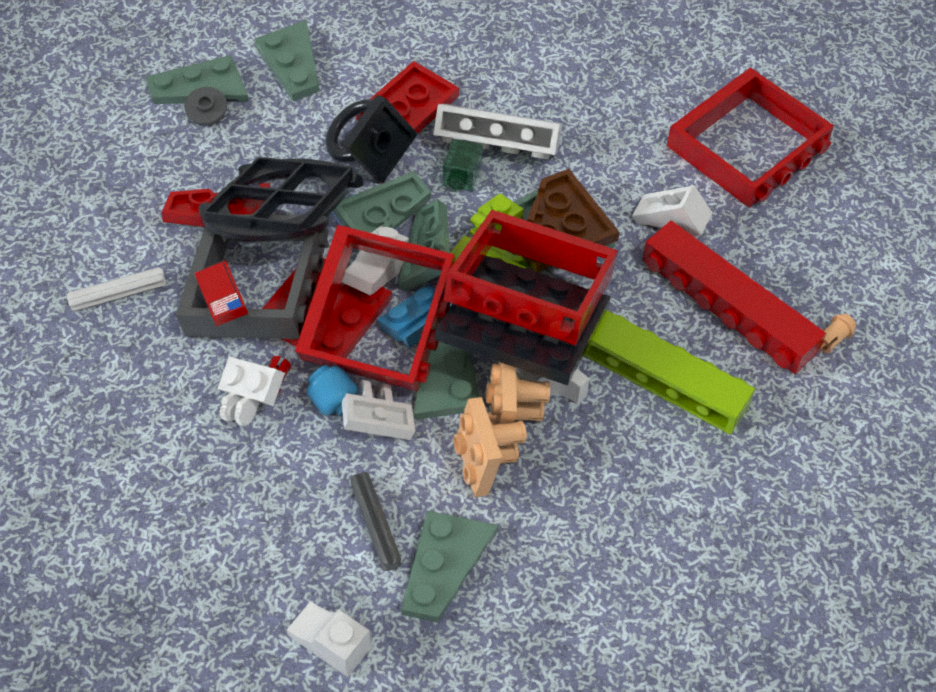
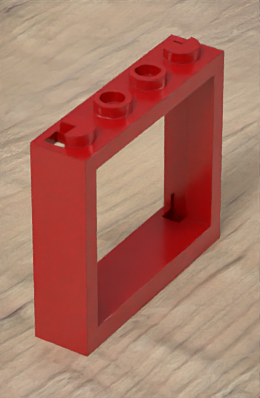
(774, 100)
(539, 245)
(327, 290)

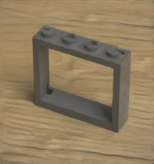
(258, 323)

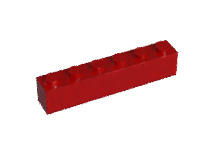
(733, 297)

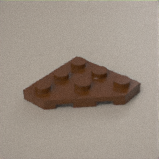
(569, 208)

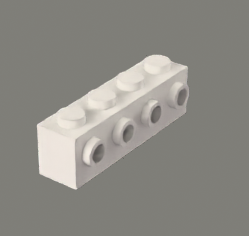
(498, 129)

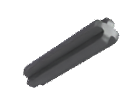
(376, 521)

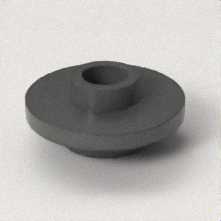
(205, 105)

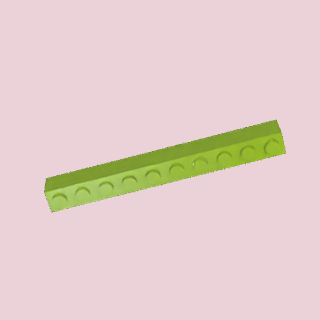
(662, 367)

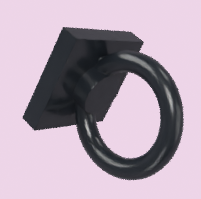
(375, 140)

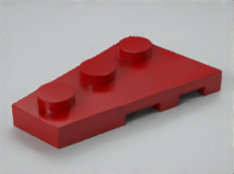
(183, 206)

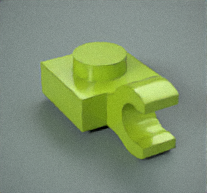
(498, 203)

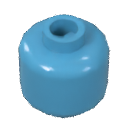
(329, 387)

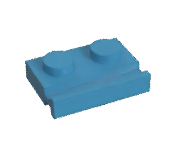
(408, 318)

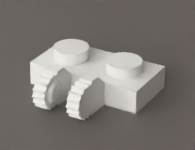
(247, 387)
(378, 415)

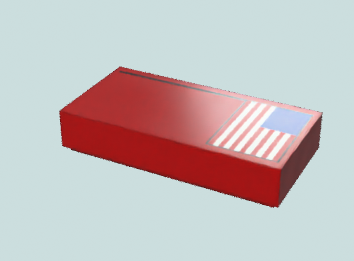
(221, 293)

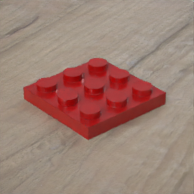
(349, 319)

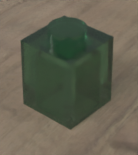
(462, 165)

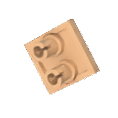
(515, 398)
(485, 445)

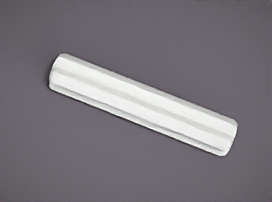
(116, 289)

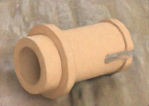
(841, 327)

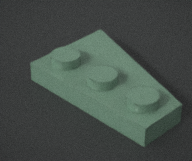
(291, 59)
(177, 84)
(384, 205)
(430, 231)
(448, 383)
(442, 562)

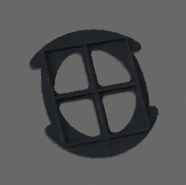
(257, 226)

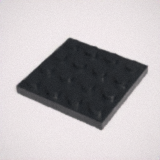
(515, 344)

